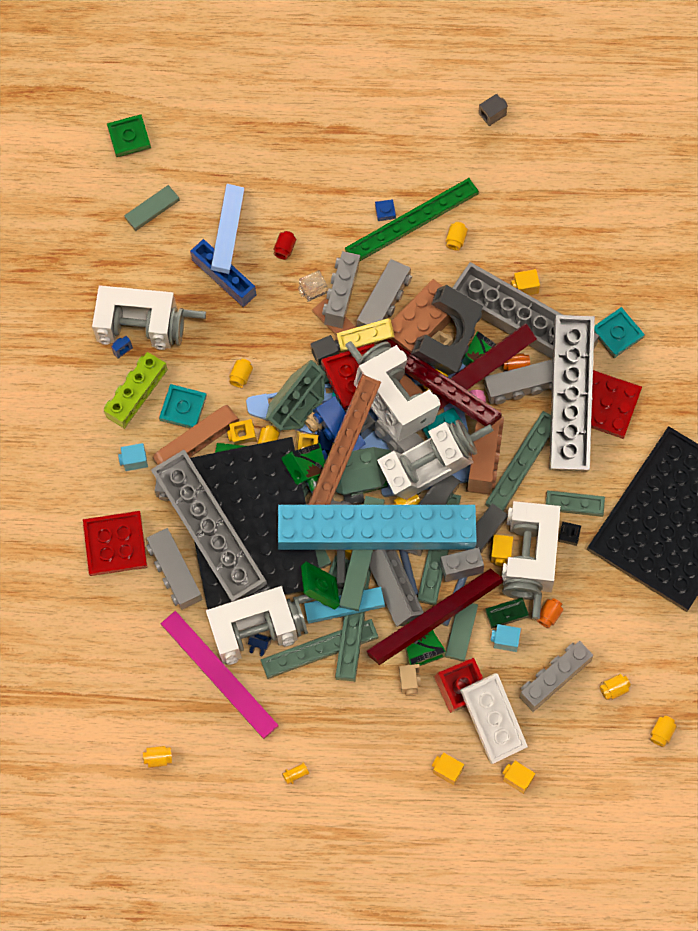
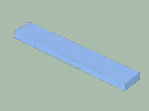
(227, 229)

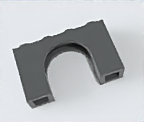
(465, 314)
(488, 524)

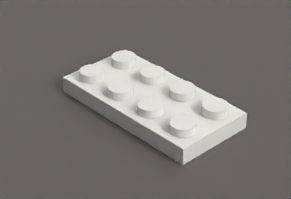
(493, 718)

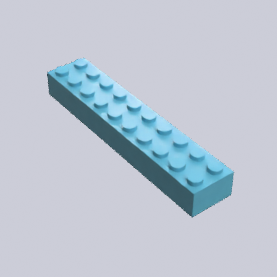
(376, 527)

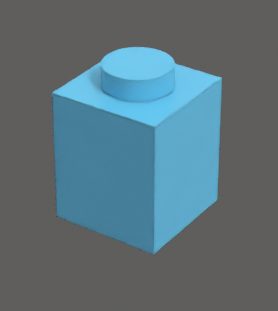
(133, 457)
(506, 637)

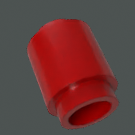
(284, 245)

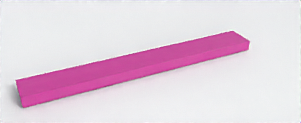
(219, 675)

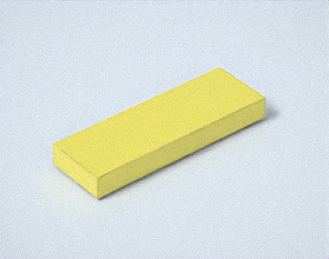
(366, 334)

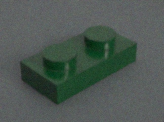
(507, 612)

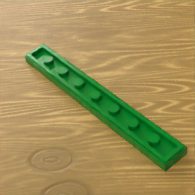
(413, 219)

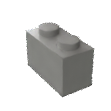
(462, 564)

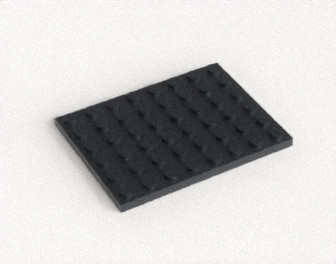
(249, 488)
(656, 523)

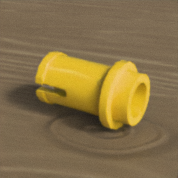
(295, 773)

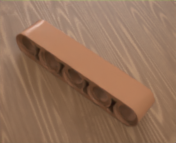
(199, 435)

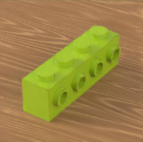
(135, 390)

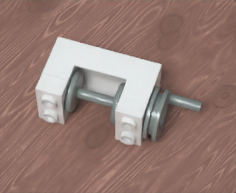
(143, 309)
(392, 404)
(431, 460)
(528, 575)
(269, 607)

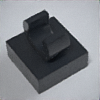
(569, 533)

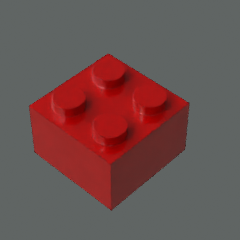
(456, 678)

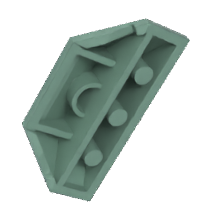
(297, 398)
(362, 471)

